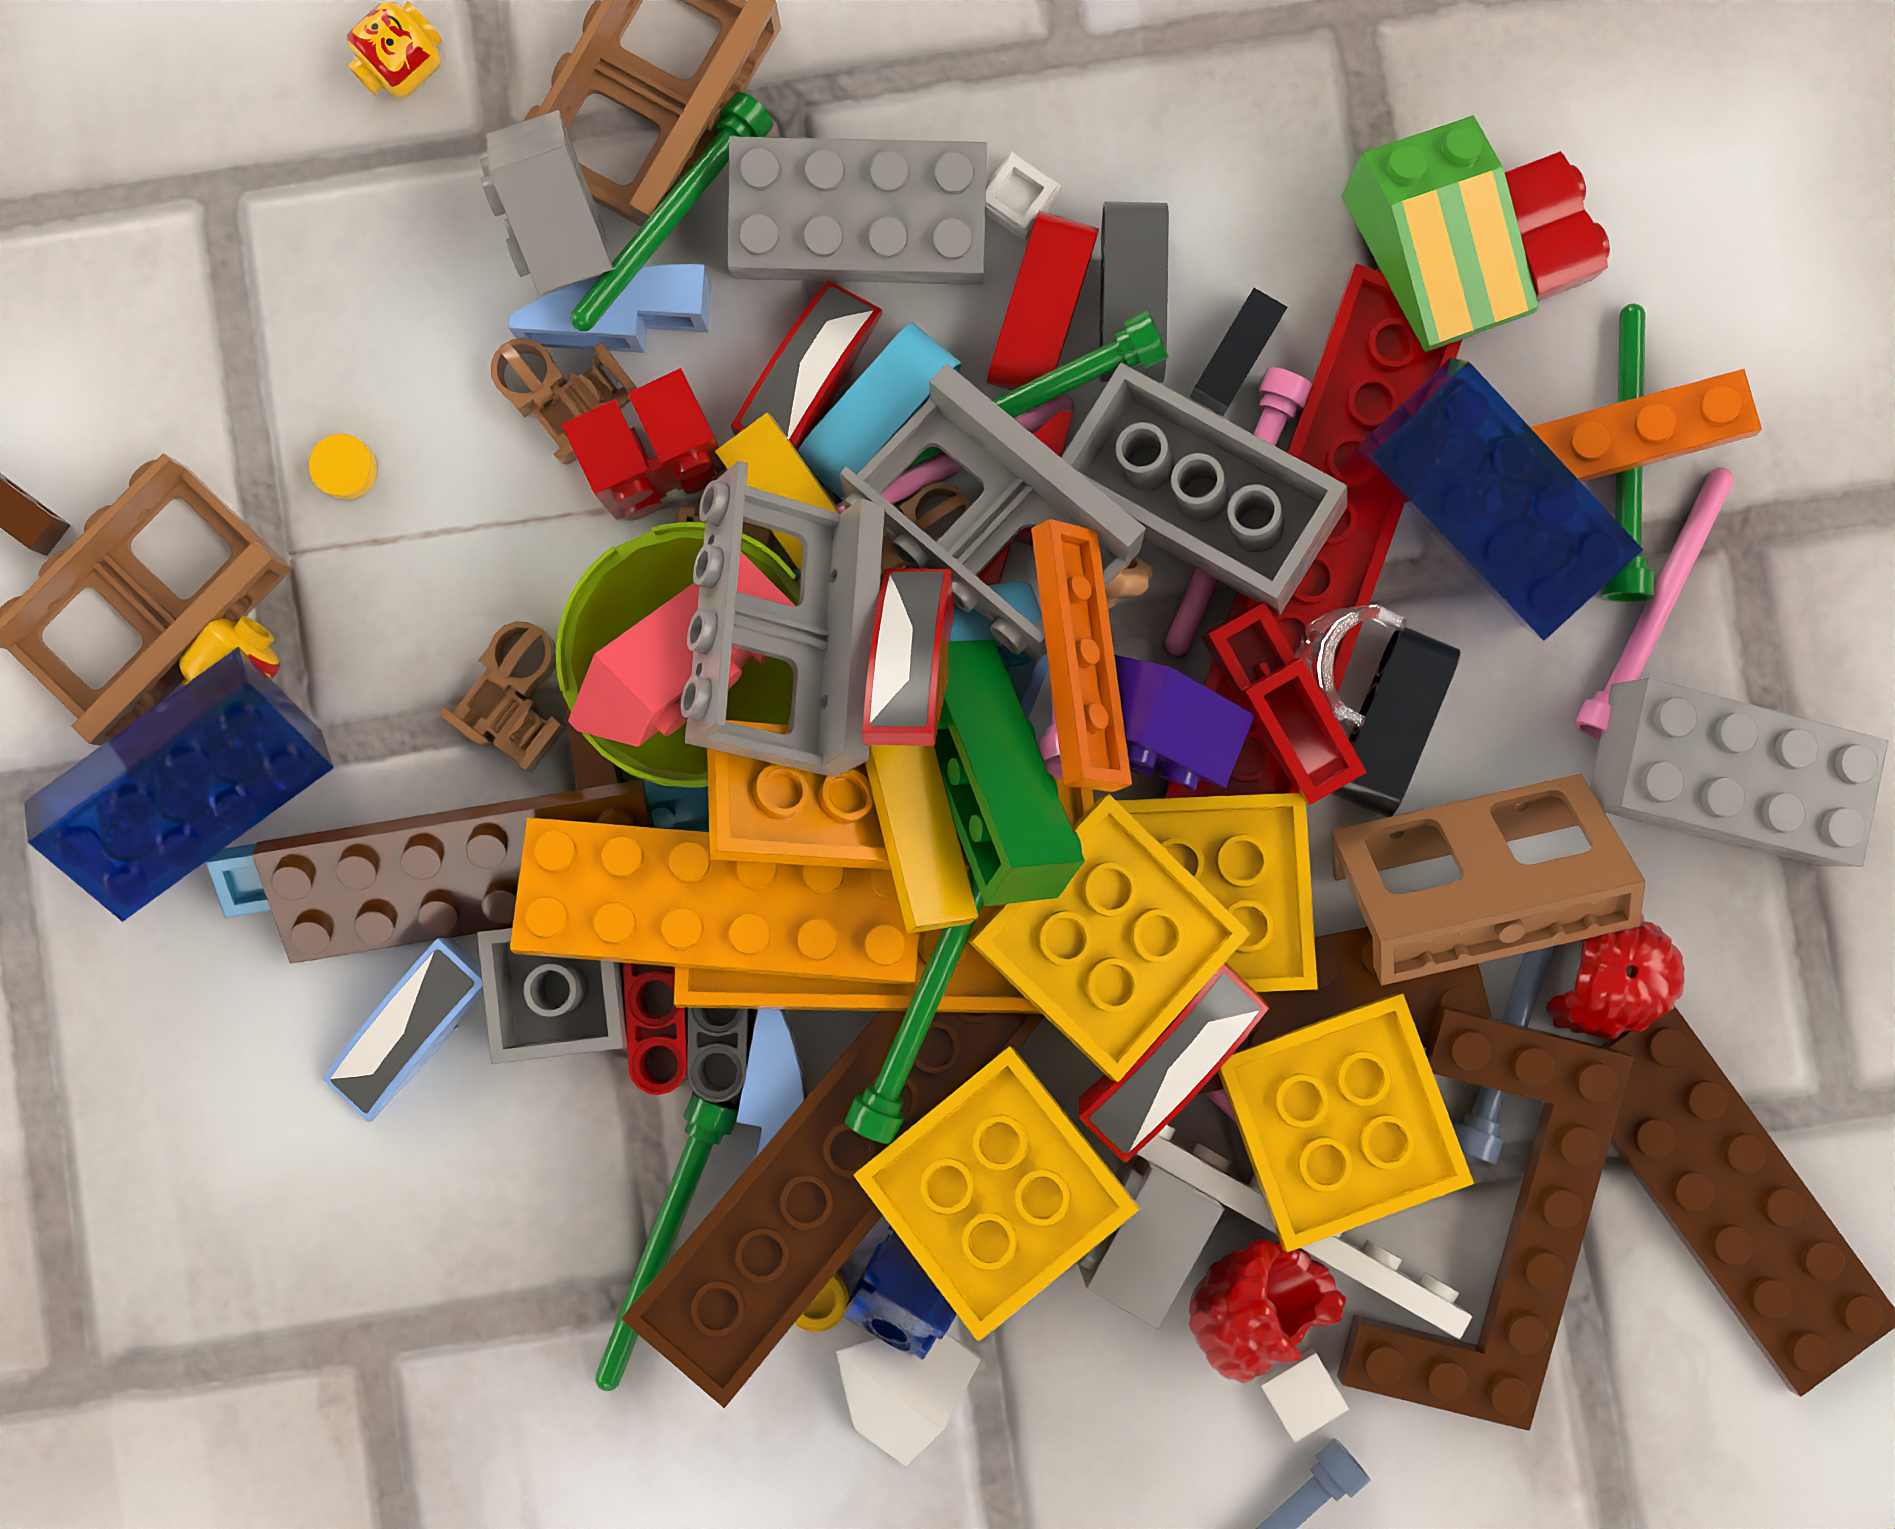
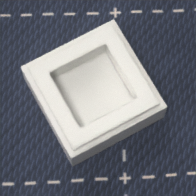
(1018, 194)
(1303, 1395)

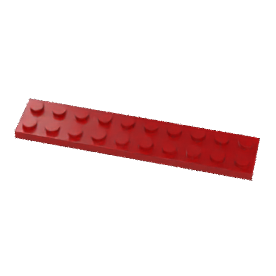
(1359, 381)

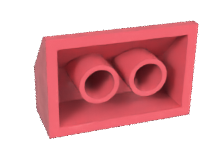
(641, 675)

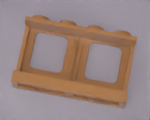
(680, 108)
(166, 623)
(1499, 902)

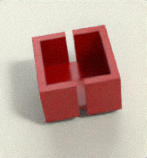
(617, 461)

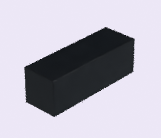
(1238, 351)

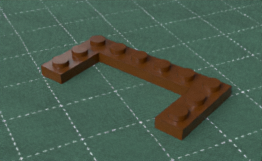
(1507, 1367)

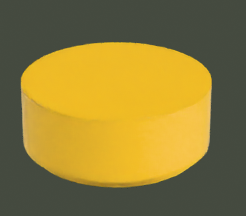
(343, 466)
(827, 1306)

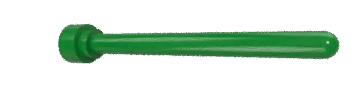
(740, 118)
(1133, 345)
(1635, 580)
(878, 1111)
(705, 1127)

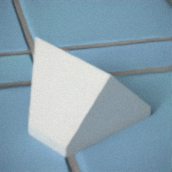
(904, 1399)

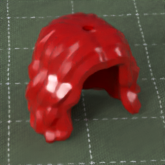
(1607, 998)
(1259, 1308)

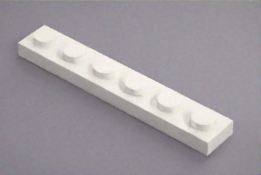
(1370, 1266)

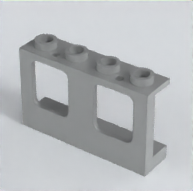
(1021, 489)
(820, 638)

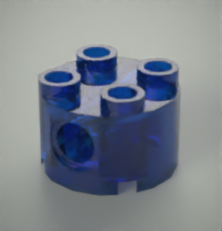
(899, 1300)

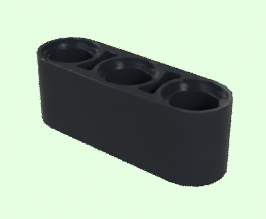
(1398, 718)

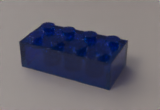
(1498, 498)
(177, 785)

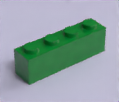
(999, 783)

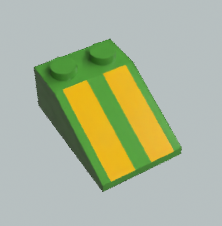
(1443, 232)

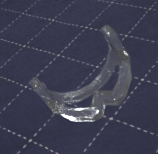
(1325, 645)

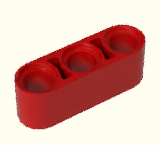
(1042, 301)
(648, 1030)

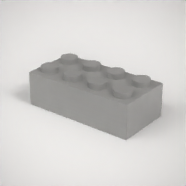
(857, 210)
(1207, 487)
(1738, 773)

